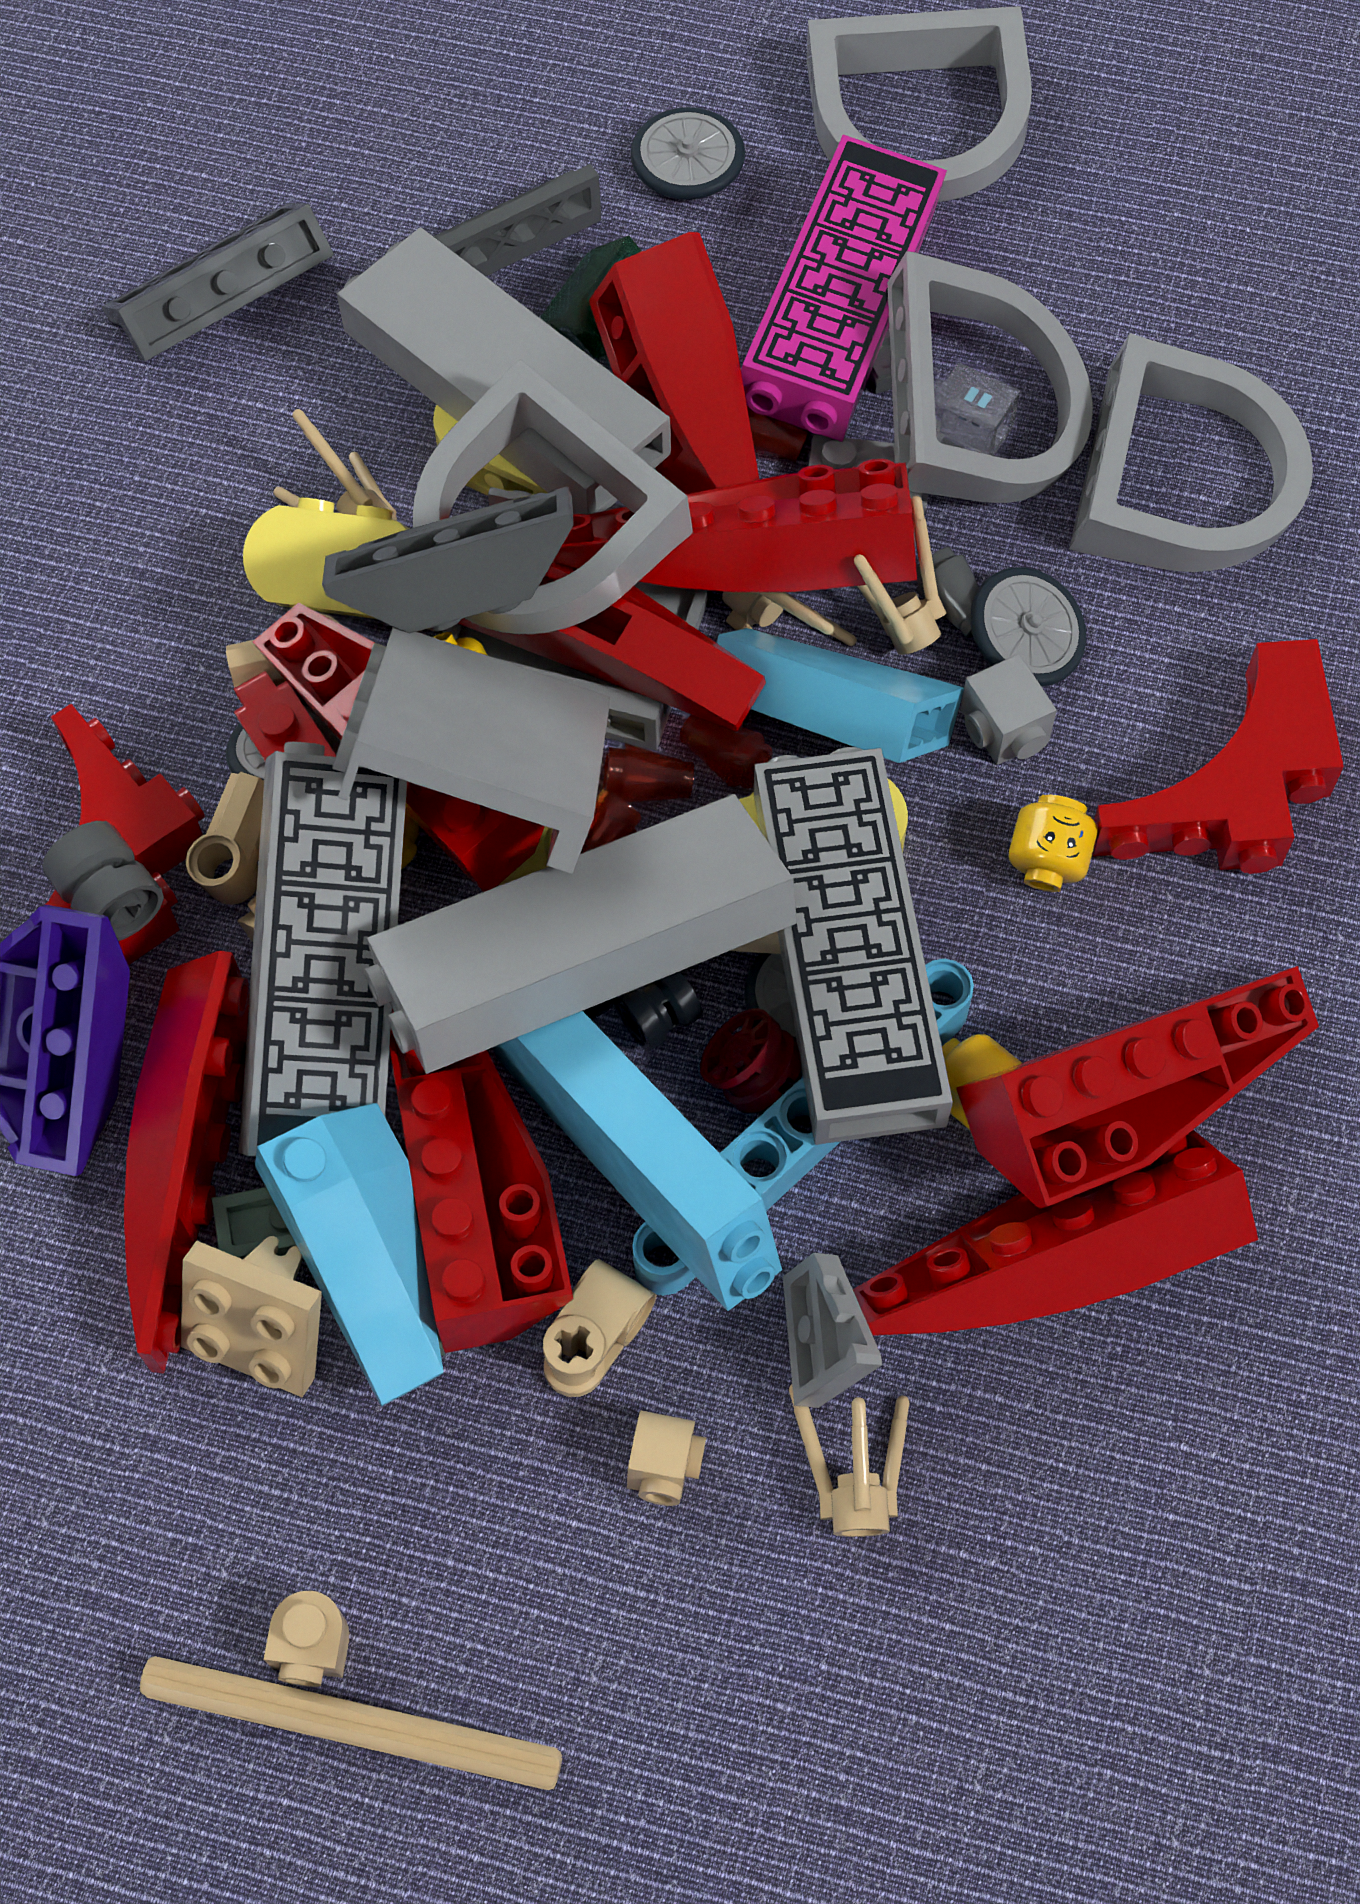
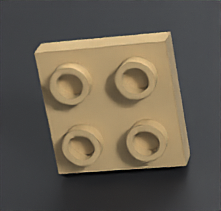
(252, 1314)

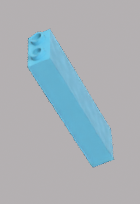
(649, 1154)

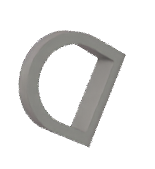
(926, 43)
(935, 285)
(1192, 378)
(527, 401)

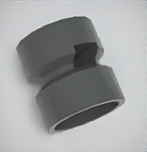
(100, 876)

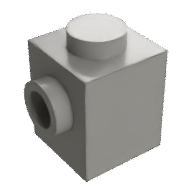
(1007, 711)

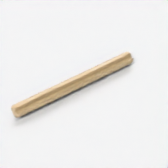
(351, 1723)

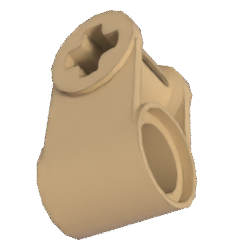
(599, 1321)

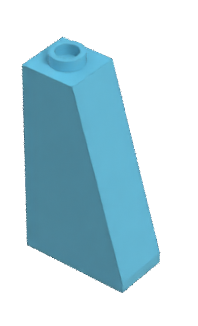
(848, 696)

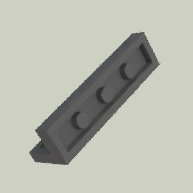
(527, 222)
(220, 279)

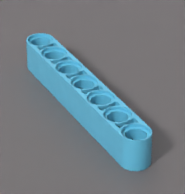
(787, 1149)

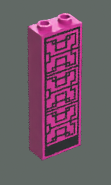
(834, 290)

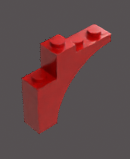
(1240, 797)
(148, 815)

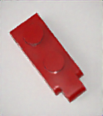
(275, 716)

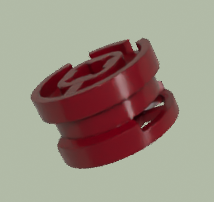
(750, 1062)

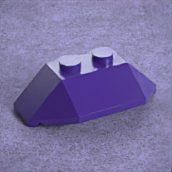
(60, 1036)

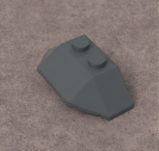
(454, 565)

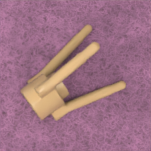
(355, 494)
(766, 607)
(907, 618)
(859, 1503)

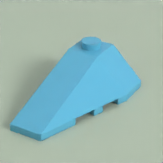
(358, 1229)

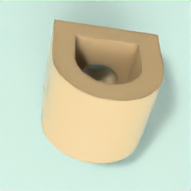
(663, 1456)
(307, 1639)

